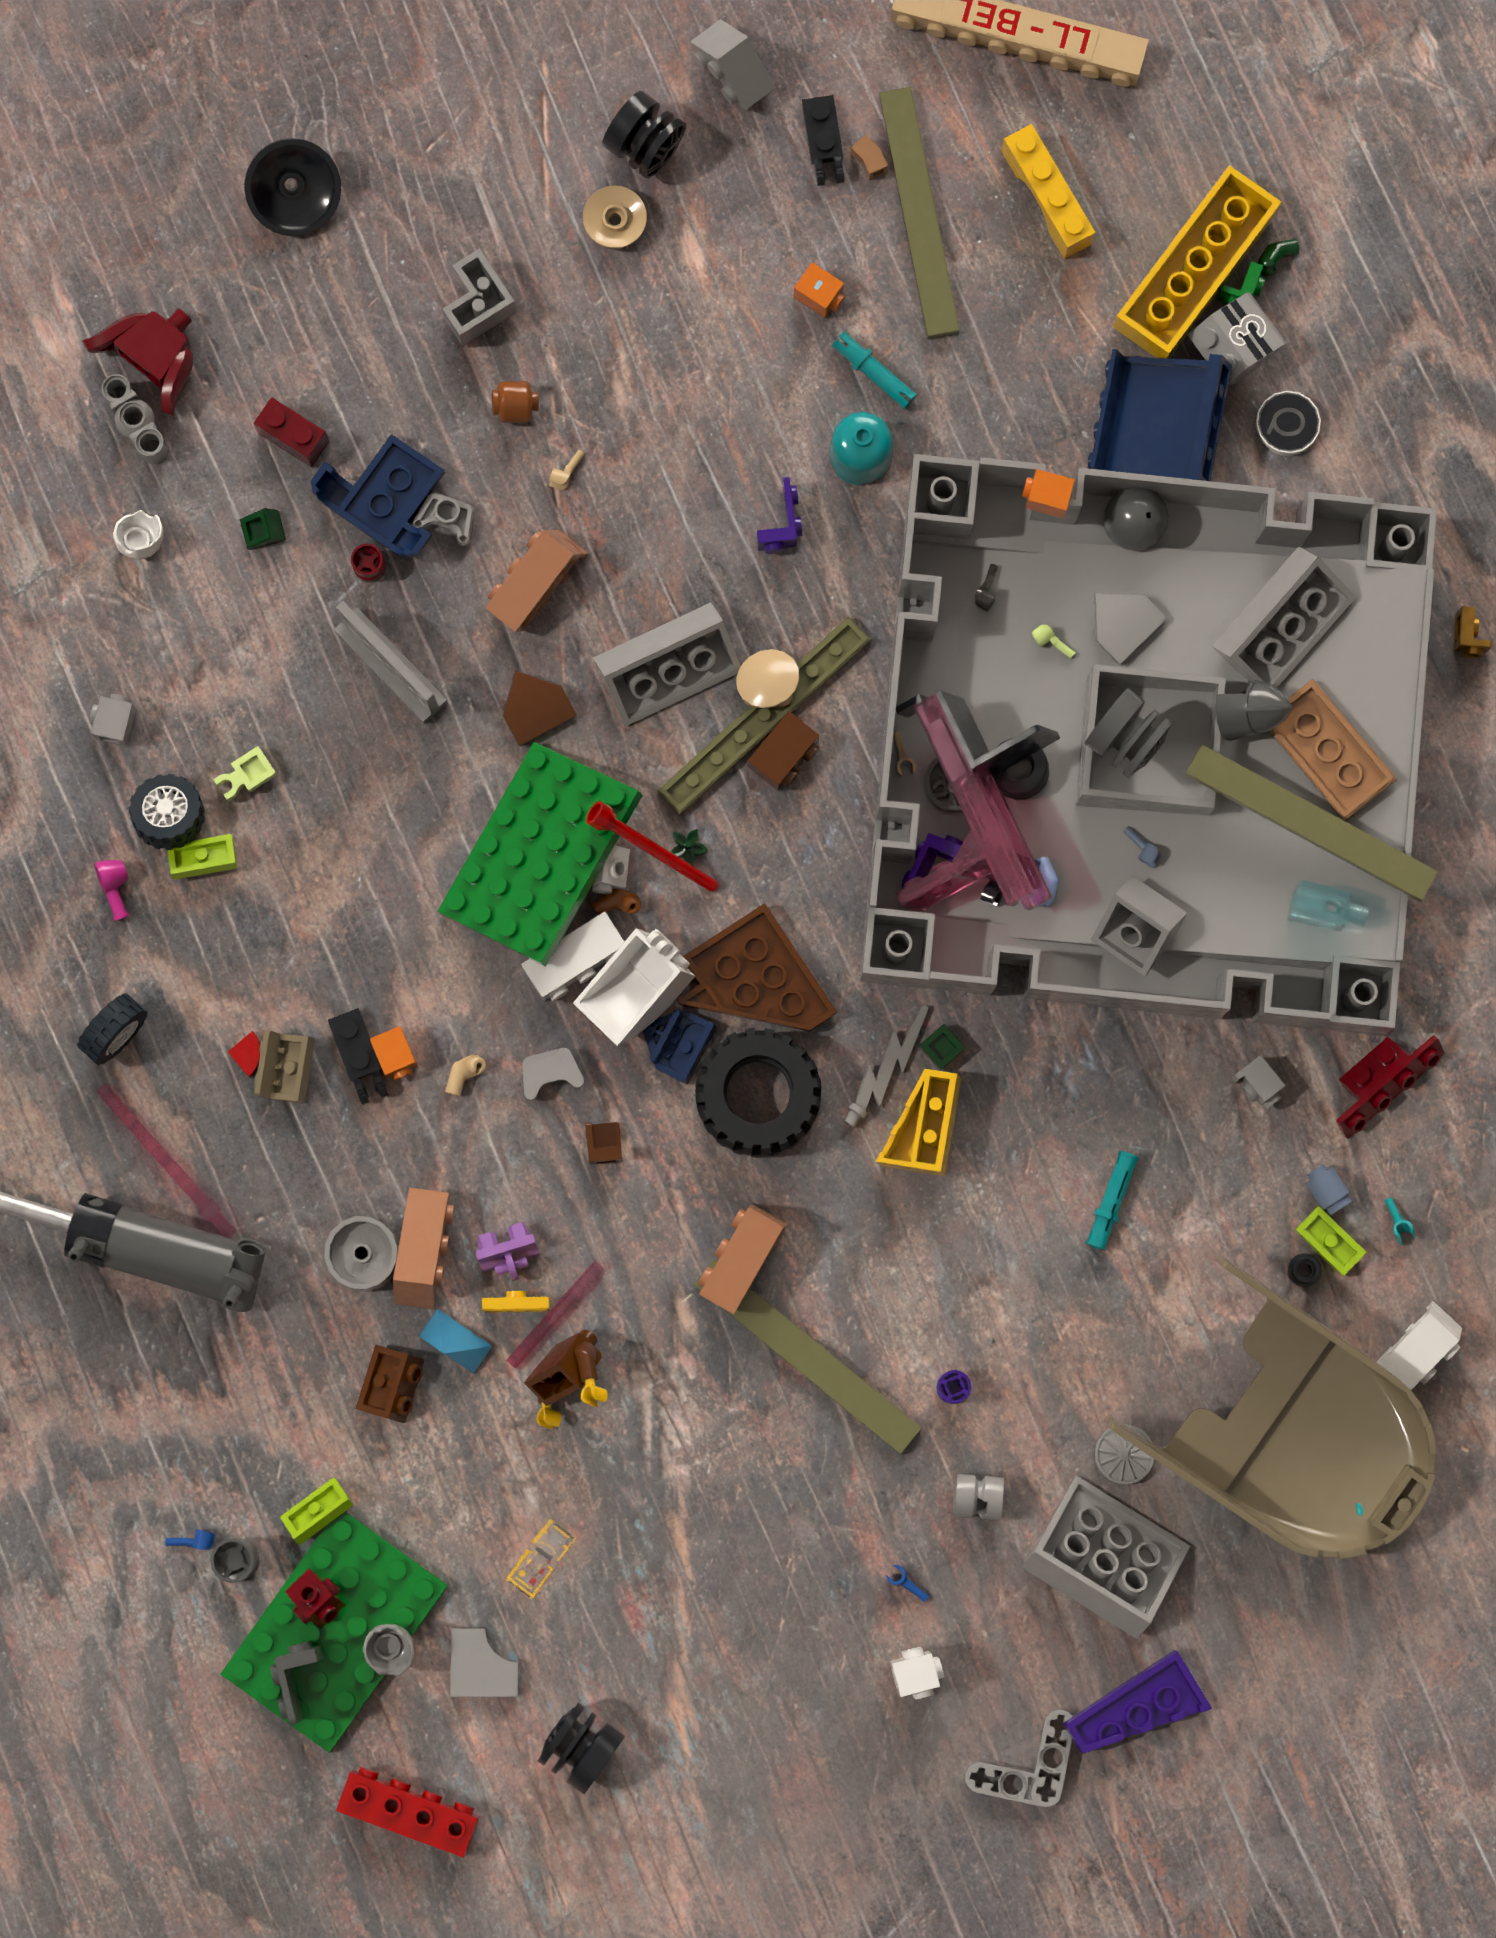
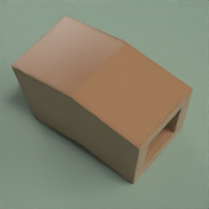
(870, 157)

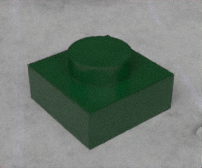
(942, 1047)

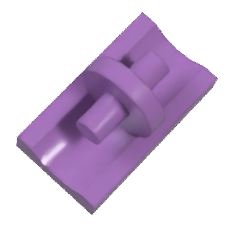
(507, 1255)

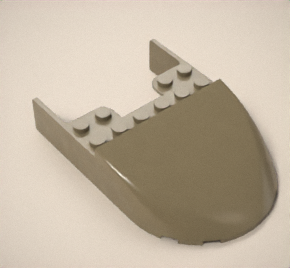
(1308, 1440)

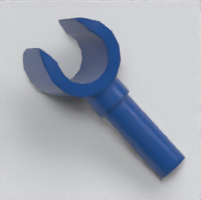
(202, 1540)
(908, 1585)

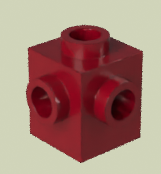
(315, 1599)

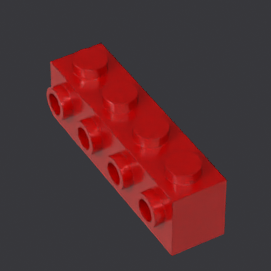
(407, 1812)

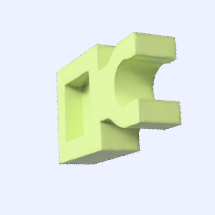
(250, 771)

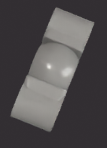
(127, 406)

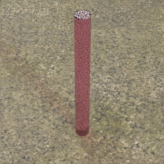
(555, 1314)

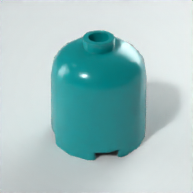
(861, 448)

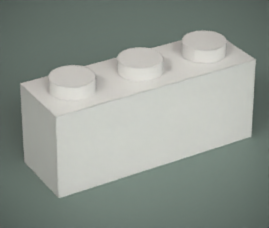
(575, 958)

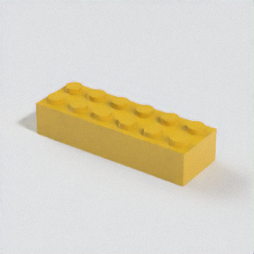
(1197, 264)

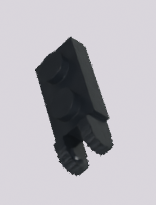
(823, 136)
(357, 1052)

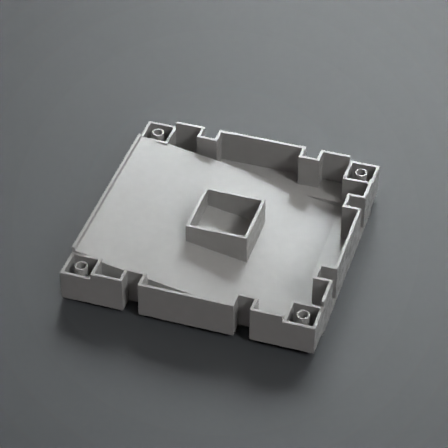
(1216, 856)

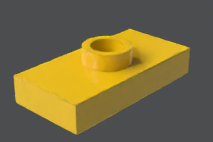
(516, 1302)

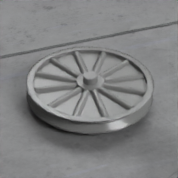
(1120, 1459)

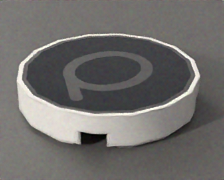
(1287, 423)

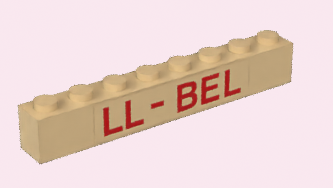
(1029, 34)

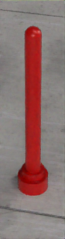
(602, 817)

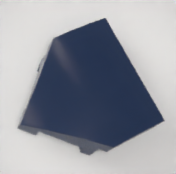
(678, 1043)

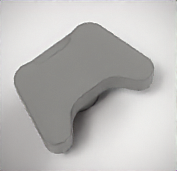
(447, 514)
(549, 1068)

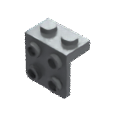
(282, 1675)

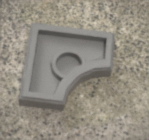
(478, 1669)

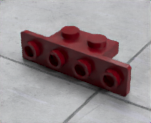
(1383, 1077)

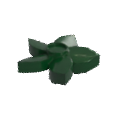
(688, 846)

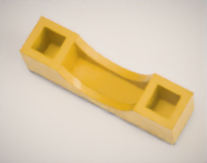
(1061, 210)

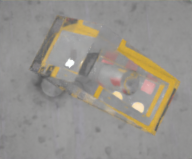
(540, 1558)

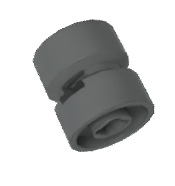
(234, 1560)

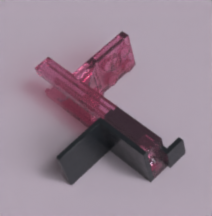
(994, 838)

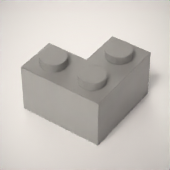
(733, 61)
(485, 299)

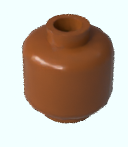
(514, 401)

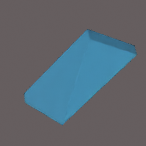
(455, 1341)

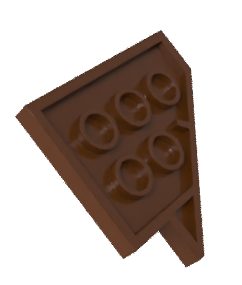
(756, 976)

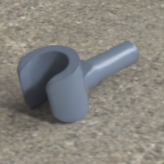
(1149, 854)

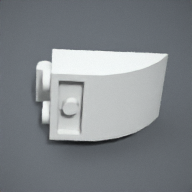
(635, 985)

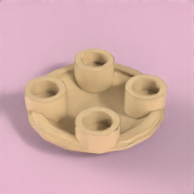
(768, 679)

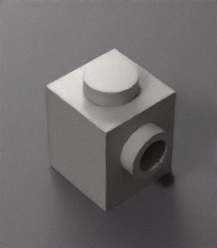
(113, 719)

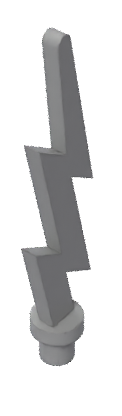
(878, 1086)

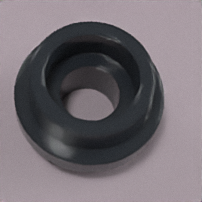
(1315, 1270)

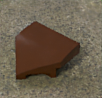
(535, 707)

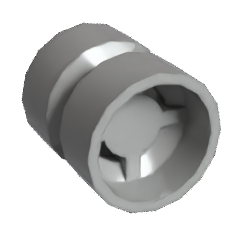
(978, 1497)

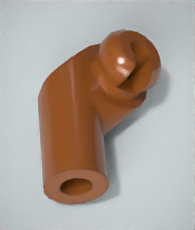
(618, 899)

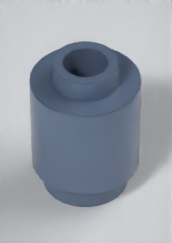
(1328, 1189)

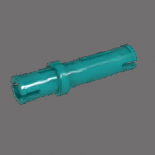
(874, 370)
(1112, 1200)

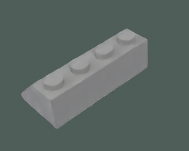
(1284, 619)
(668, 664)

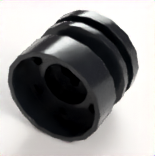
(640, 131)
(580, 1748)

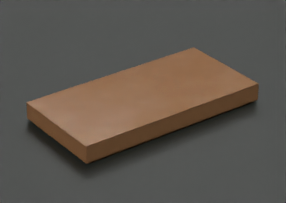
(1331, 752)

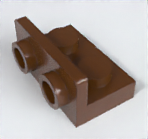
(390, 1384)

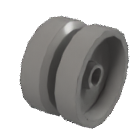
(354, 1235)

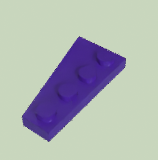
(1147, 1700)

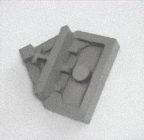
(1124, 622)

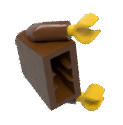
(564, 1372)

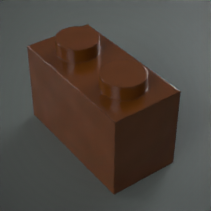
(784, 751)

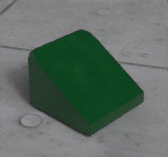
(262, 528)

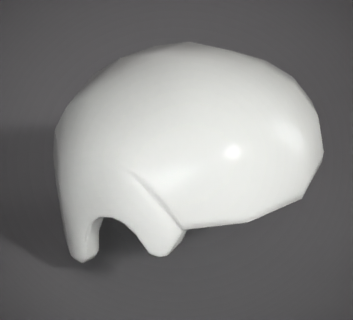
(138, 535)

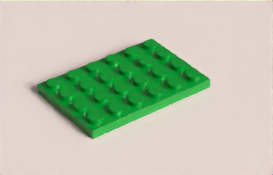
(537, 854)
(377, 1588)

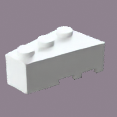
(1422, 1347)

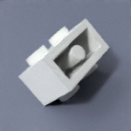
(916, 1673)

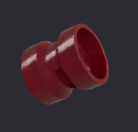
(364, 557)

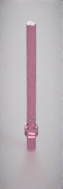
(207, 1208)

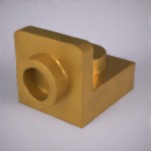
(1465, 630)

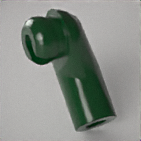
(1274, 253)

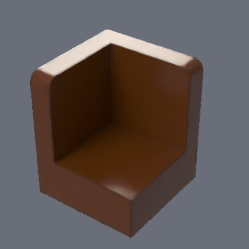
(603, 1143)

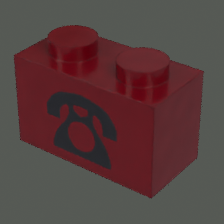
(291, 432)

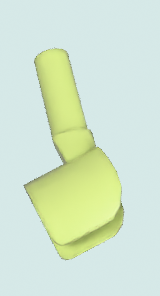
(1044, 634)

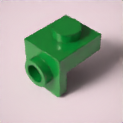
(1252, 283)

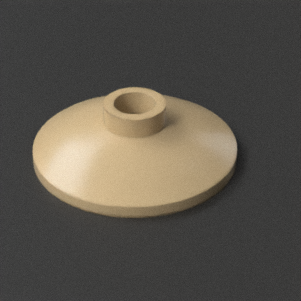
(613, 202)

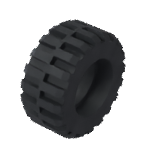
(747, 1048)

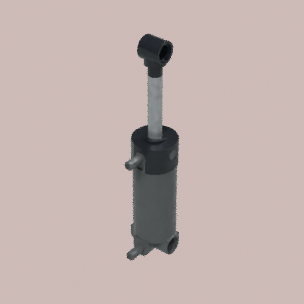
(152, 1248)

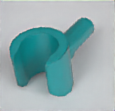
(1400, 1224)

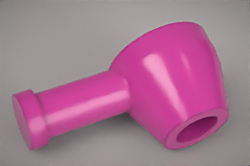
(111, 876)

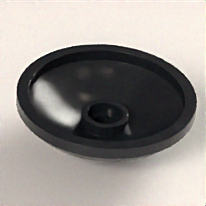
(296, 209)

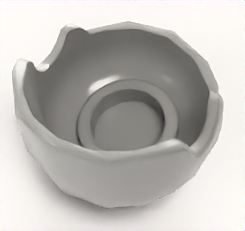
(389, 1649)

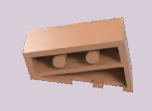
(534, 578)
(421, 1248)
(740, 1257)

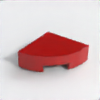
(247, 1053)

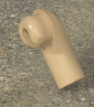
(463, 1070)

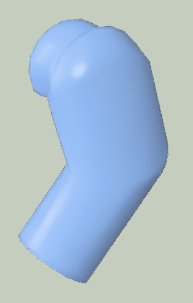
(1050, 878)

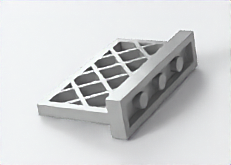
(388, 663)

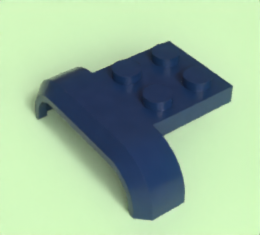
(383, 496)

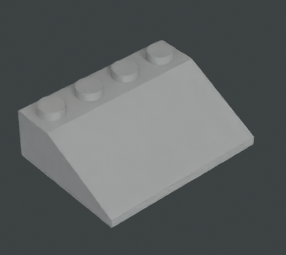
(1106, 1557)

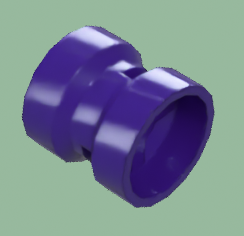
(949, 1388)

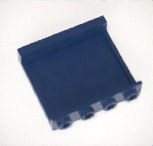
(1160, 416)

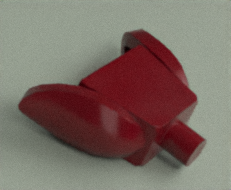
(153, 348)

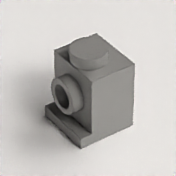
(1260, 1082)

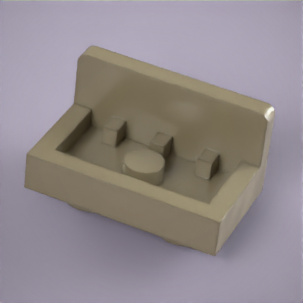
(284, 1067)

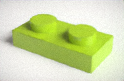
(203, 857)
(1330, 1241)
(316, 1511)

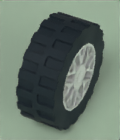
(167, 811)
(112, 1029)

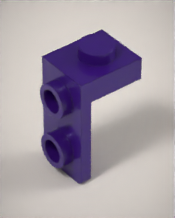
(777, 539)
(927, 852)

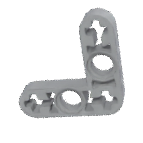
(1030, 1780)

